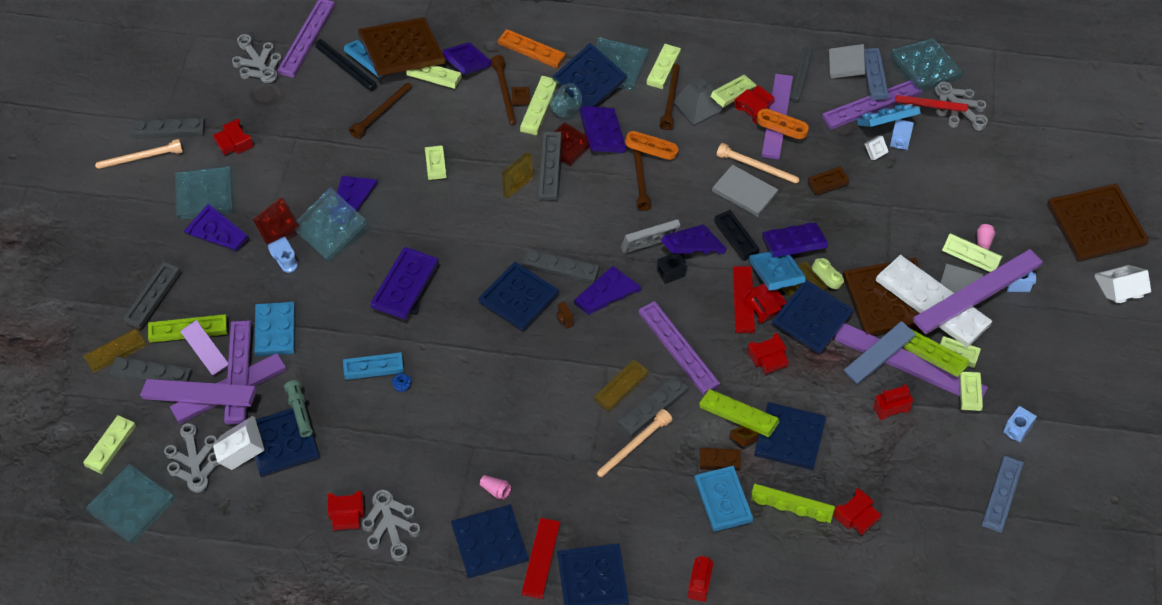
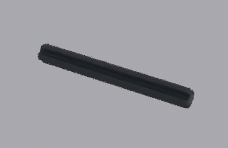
(345, 65)

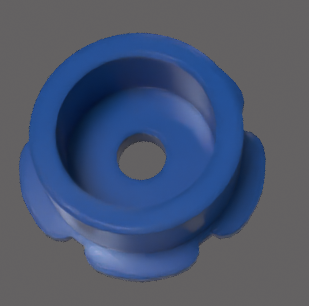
(401, 386)

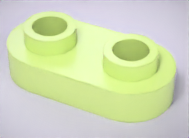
(827, 273)

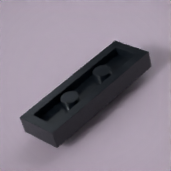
(736, 234)

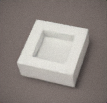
(876, 147)

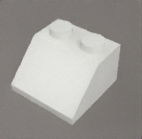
(1124, 283)
(239, 444)

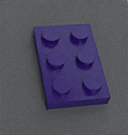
(602, 129)
(794, 239)

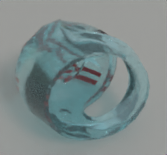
(563, 104)

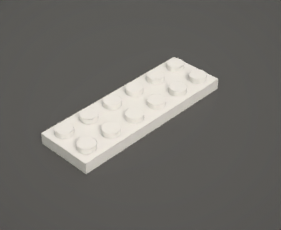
(923, 292)

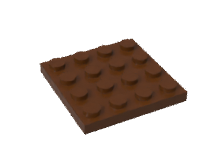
(401, 46)
(1098, 222)
(875, 305)

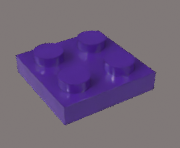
(466, 58)

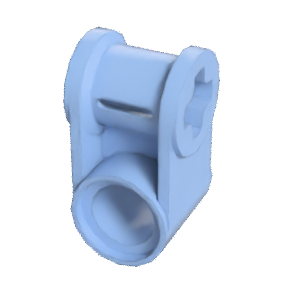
(283, 254)

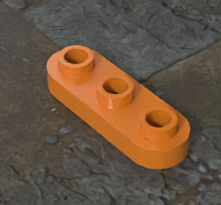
(782, 123)
(651, 145)

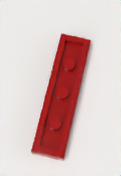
(931, 103)
(743, 310)
(541, 558)

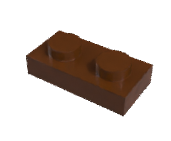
(828, 180)
(719, 458)

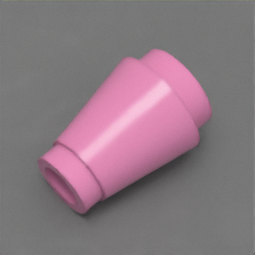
(985, 235)
(497, 487)

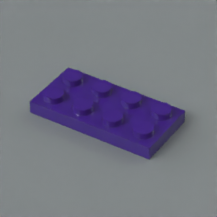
(404, 283)

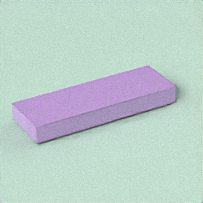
(205, 348)

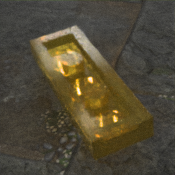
(118, 347)
(621, 385)

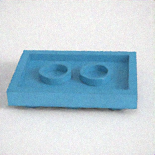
(887, 115)
(777, 271)
(274, 329)
(723, 498)

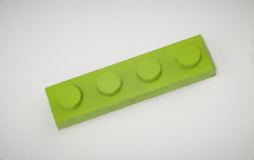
(171, 329)
(937, 354)
(739, 413)
(793, 503)

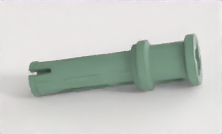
(297, 400)

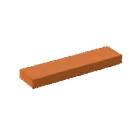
(532, 48)

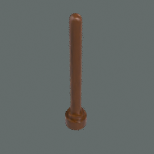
(498, 63)
(667, 120)
(358, 129)
(643, 201)

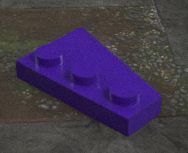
(356, 190)
(217, 229)
(693, 239)
(606, 289)

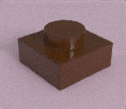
(520, 96)
(564, 315)
(743, 436)

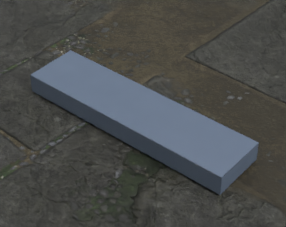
(875, 75)
(879, 353)
(1002, 494)

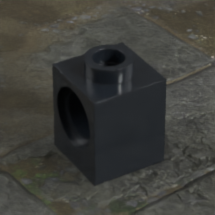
(666, 270)

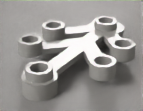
(266, 74)
(945, 91)
(193, 460)
(390, 522)

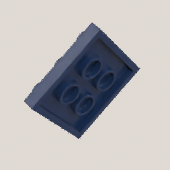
(592, 75)
(518, 296)
(812, 317)
(794, 438)
(282, 443)
(489, 541)
(593, 576)

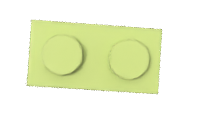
(435, 162)
(970, 353)
(970, 391)

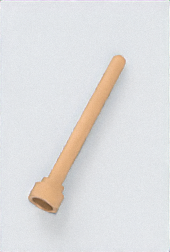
(173, 147)
(725, 151)
(662, 419)

